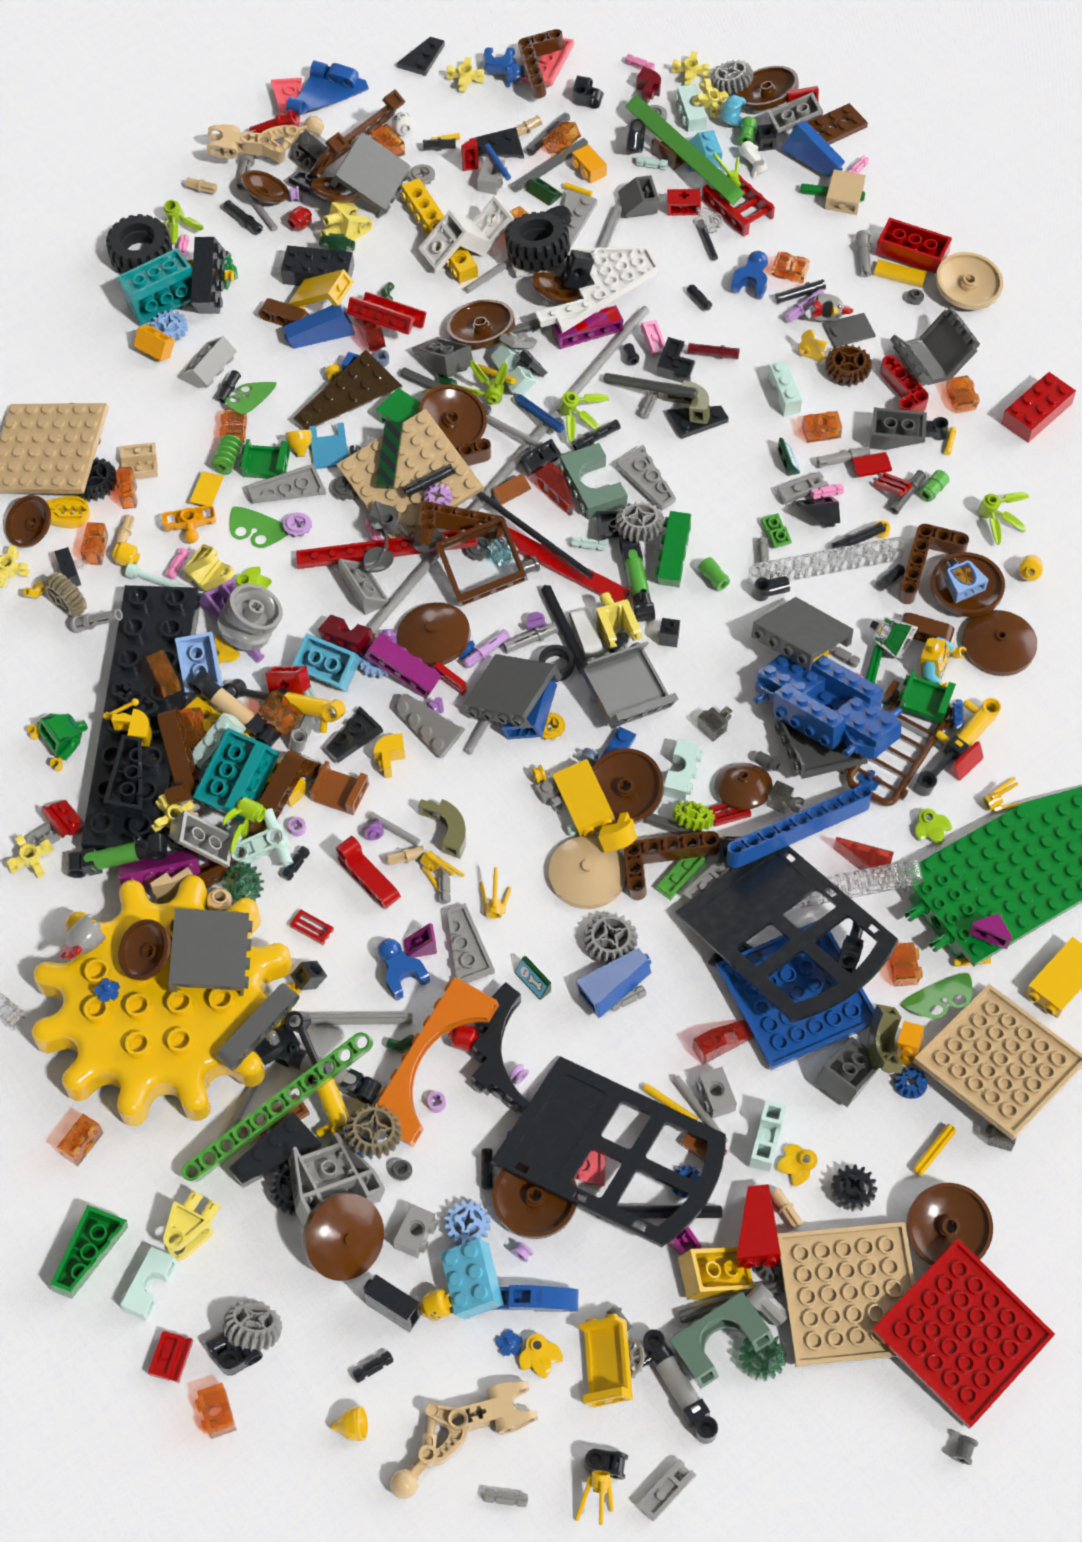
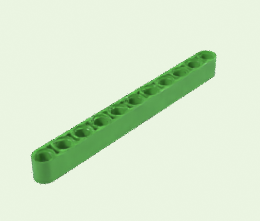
(685, 149)
(267, 1108)

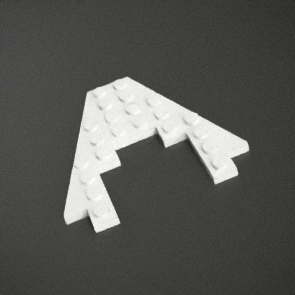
(612, 274)

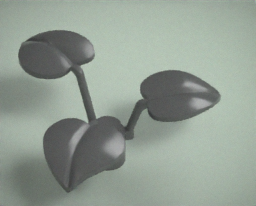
(386, 517)

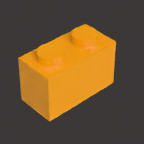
(589, 164)
(154, 342)
(909, 1042)

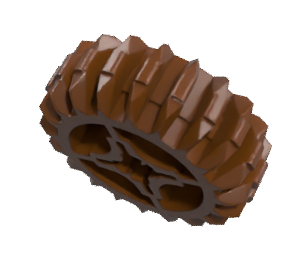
(848, 359)

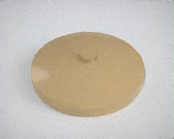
(969, 280)
(586, 874)

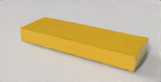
(900, 273)

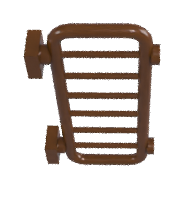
(340, 145)
(900, 792)

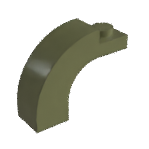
(699, 406)
(447, 814)
(882, 1039)

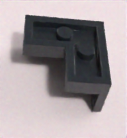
(672, 365)

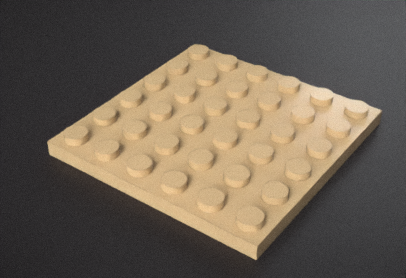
(49, 447)
(422, 452)
(1000, 1061)
(841, 1287)

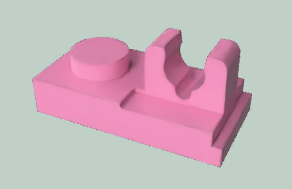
(653, 337)

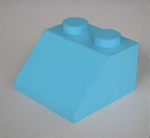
(707, 144)

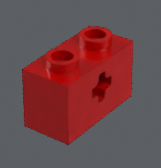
(683, 202)
(288, 677)

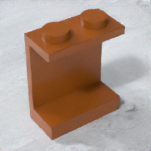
(338, 789)

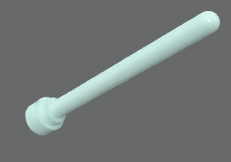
(133, 571)

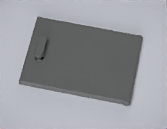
(849, 330)

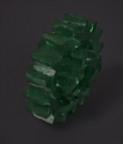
(337, 242)
(244, 882)
(771, 1355)

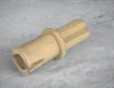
(527, 126)
(201, 185)
(125, 529)
(405, 855)
(786, 1208)

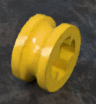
(332, 371)
(887, 529)
(538, 774)

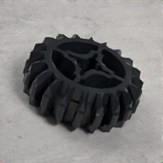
(97, 485)
(281, 1178)

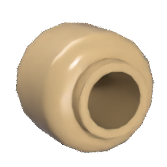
(219, 900)

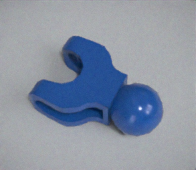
(752, 274)
(400, 967)

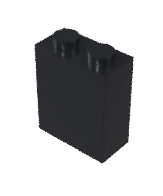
(392, 1303)

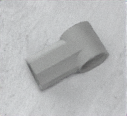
(302, 733)
(765, 1302)

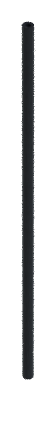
(533, 533)

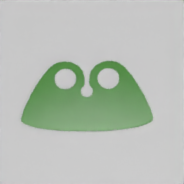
(258, 394)
(250, 519)
(930, 996)

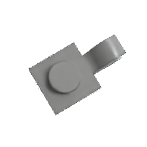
(550, 793)

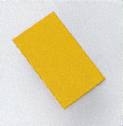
(206, 489)

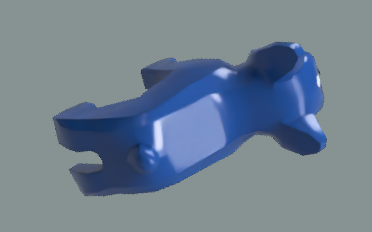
(503, 65)

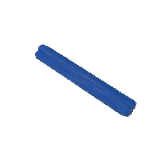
(539, 413)

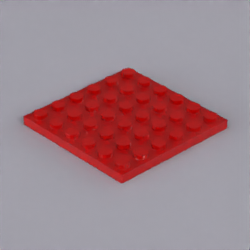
(963, 1333)

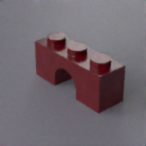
(337, 632)

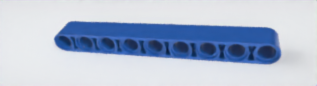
(798, 826)

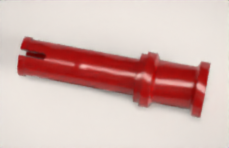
(285, 119)

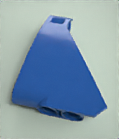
(326, 87)

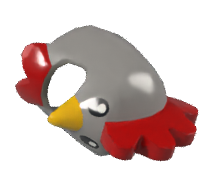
(829, 308)
(82, 937)

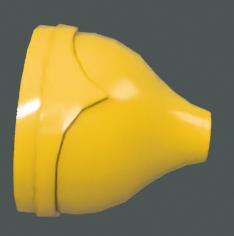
(299, 441)
(352, 1424)

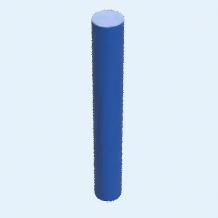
(498, 163)

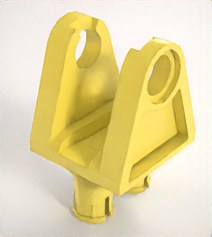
(341, 222)
(207, 569)
(615, 616)
(187, 1227)

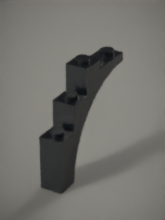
(488, 1049)

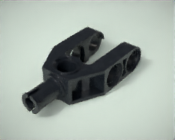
(851, 950)

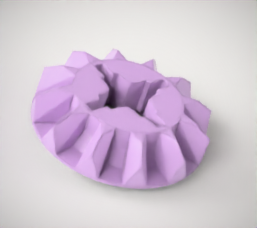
(434, 490)
(301, 519)

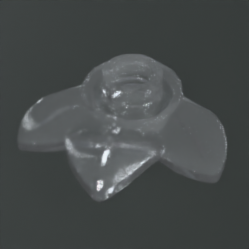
(708, 220)

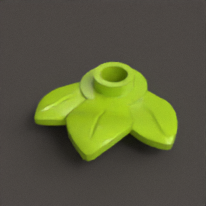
(253, 576)
(933, 828)

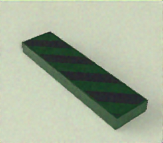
(389, 455)

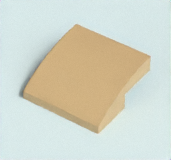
(141, 459)
(166, 888)

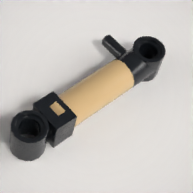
(257, 727)

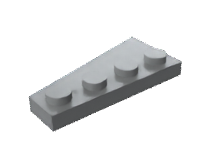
(581, 208)
(642, 472)
(289, 485)
(433, 728)
(468, 950)

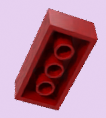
(913, 245)
(1038, 407)

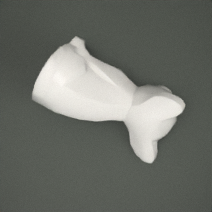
(749, 152)

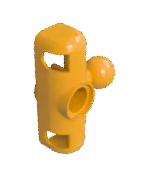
(189, 520)

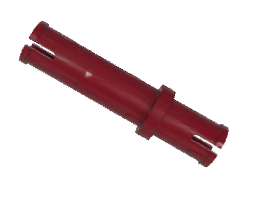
(709, 350)

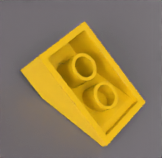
(713, 1273)

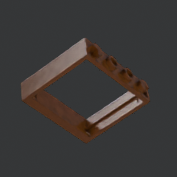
(490, 588)

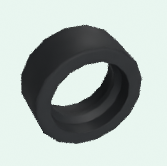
(562, 651)

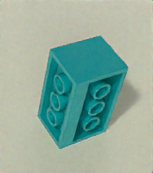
(157, 286)
(236, 771)

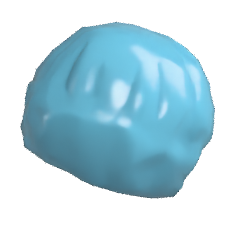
(732, 109)

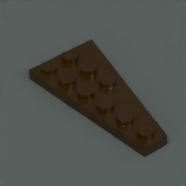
(354, 387)

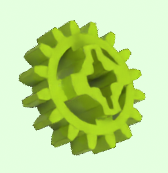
(693, 815)

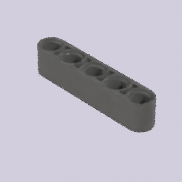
(257, 1026)

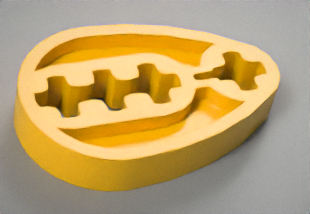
(70, 504)

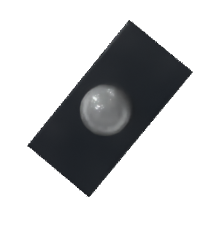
(68, 566)
(276, 1044)

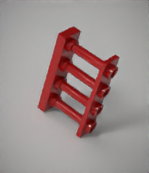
(733, 215)
(386, 312)

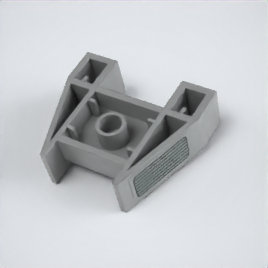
(328, 1173)

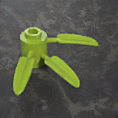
(175, 215)
(494, 387)
(568, 405)
(990, 506)
(250, 811)

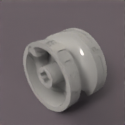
(249, 617)

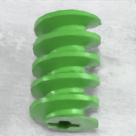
(226, 454)

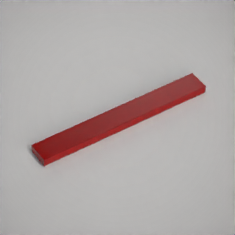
(548, 559)

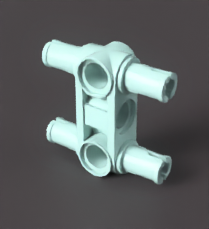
(263, 842)

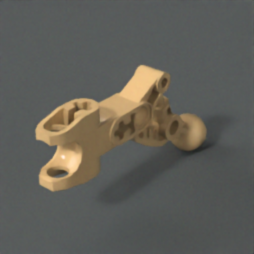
(232, 141)
(495, 1410)

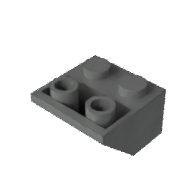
(308, 149)
(639, 197)

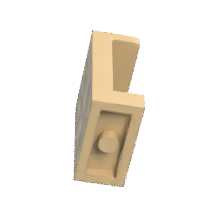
(845, 192)

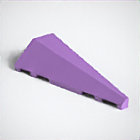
(215, 601)

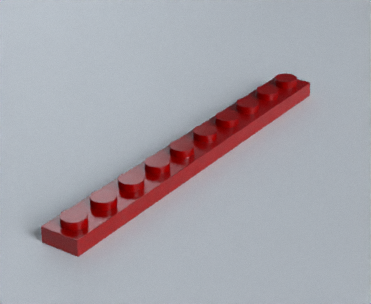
(356, 551)

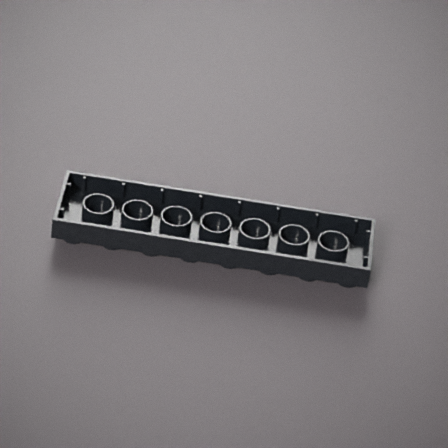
(149, 624)

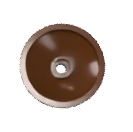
(264, 187)
(341, 194)
(552, 288)
(28, 521)
(743, 786)
(144, 950)

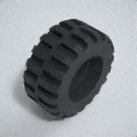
(133, 231)
(537, 241)

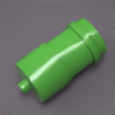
(747, 129)
(934, 485)
(714, 574)

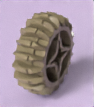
(64, 594)
(390, 1131)

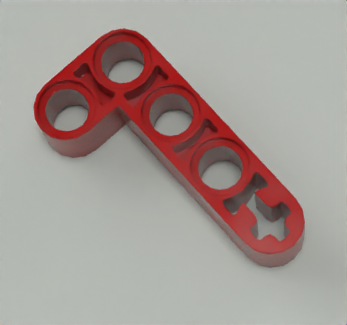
(912, 394)
(365, 873)

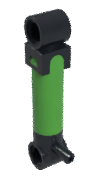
(633, 563)
(94, 861)

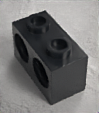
(539, 457)

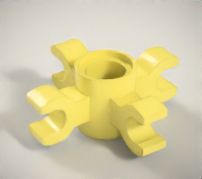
(690, 68)
(465, 74)
(710, 98)
(9, 568)
(169, 809)
(43, 848)

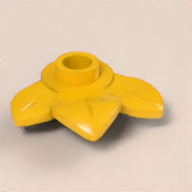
(812, 347)
(225, 650)
(794, 1164)
(540, 1359)

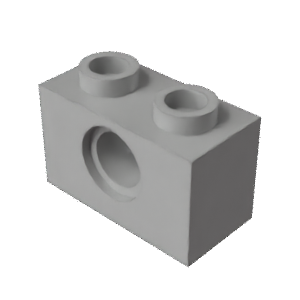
(490, 177)
(716, 1080)
(415, 1219)

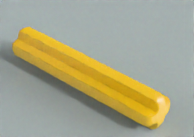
(934, 1150)

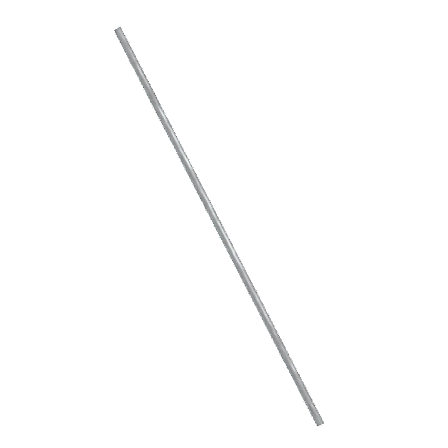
(510, 467)

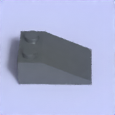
(444, 355)
(896, 428)
(847, 1072)

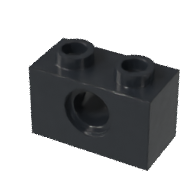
(583, 263)

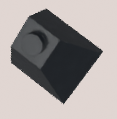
(823, 510)

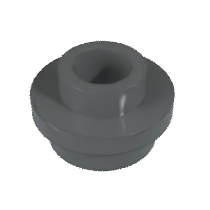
(915, 296)
(398, 1165)

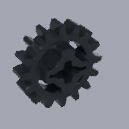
(853, 1178)

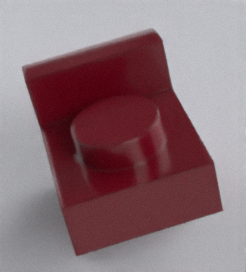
(649, 83)

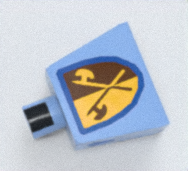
(964, 580)

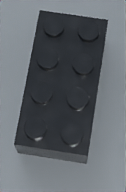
(307, 262)
(207, 275)

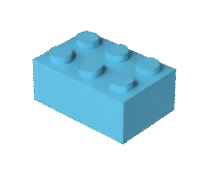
(327, 662)
(471, 1279)

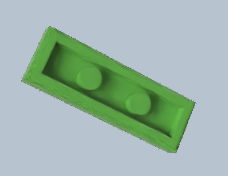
(679, 876)

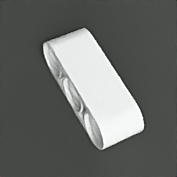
(586, 632)

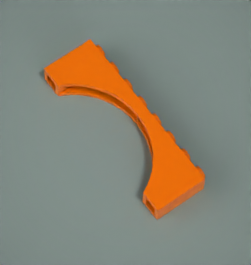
(457, 1007)

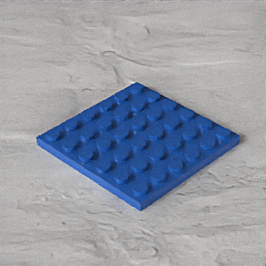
(799, 979)

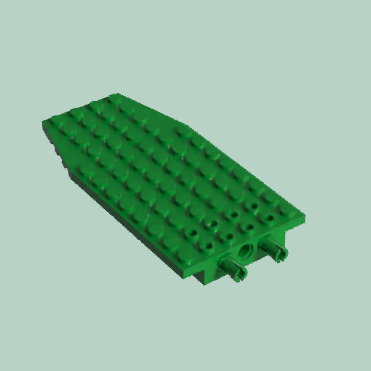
(1012, 866)

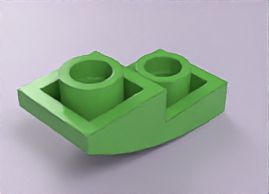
(776, 531)

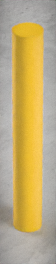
(492, 372)
(667, 1101)

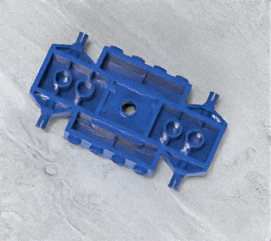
(829, 705)

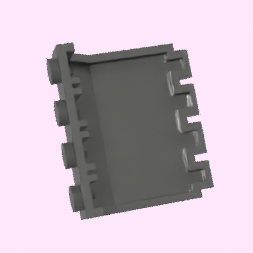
(939, 350)

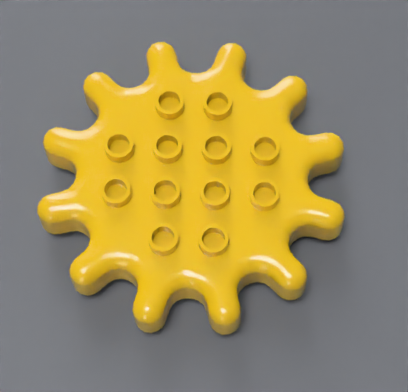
(151, 1037)

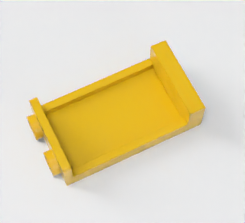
(323, 287)
(584, 798)
(1058, 980)
(607, 1361)

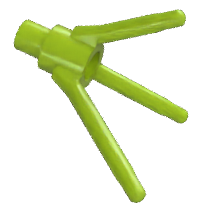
(733, 175)

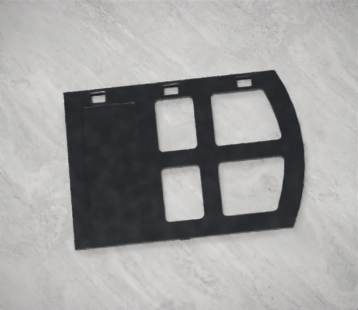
(758, 897)
(568, 1123)

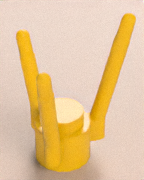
(994, 799)
(433, 862)
(494, 908)
(601, 1484)

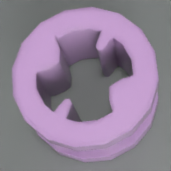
(295, 194)
(299, 832)
(519, 1074)
(436, 1109)
(522, 1251)

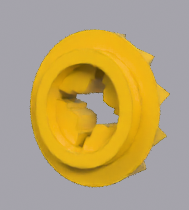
(558, 724)

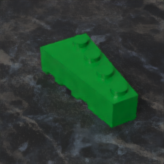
(674, 548)
(88, 1247)

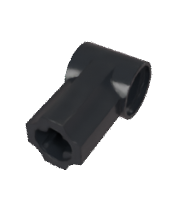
(937, 428)
(768, 587)

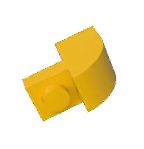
(135, 724)
(389, 749)
(618, 835)

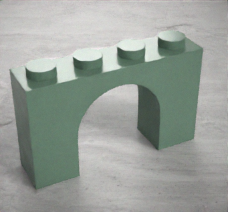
(575, 466)
(733, 1314)

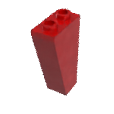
(758, 1233)

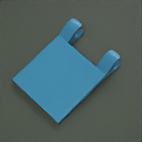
(328, 450)

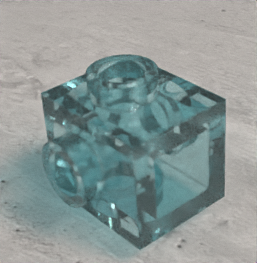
(500, 550)

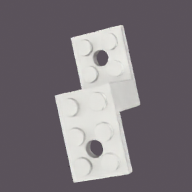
(460, 231)

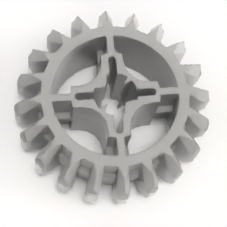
(732, 76)
(639, 522)
(608, 924)
(252, 1326)

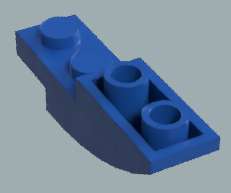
(539, 1298)

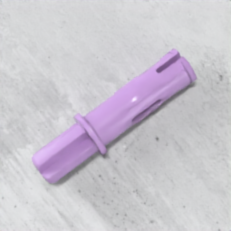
(800, 309)
(481, 652)

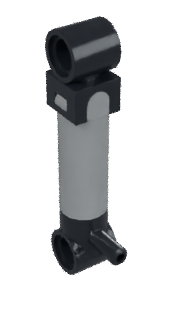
(349, 1081)
(693, 1408)

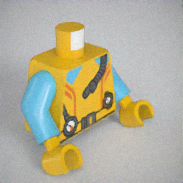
(936, 657)

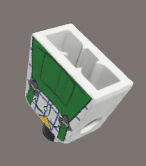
(893, 635)

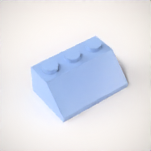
(197, 654)

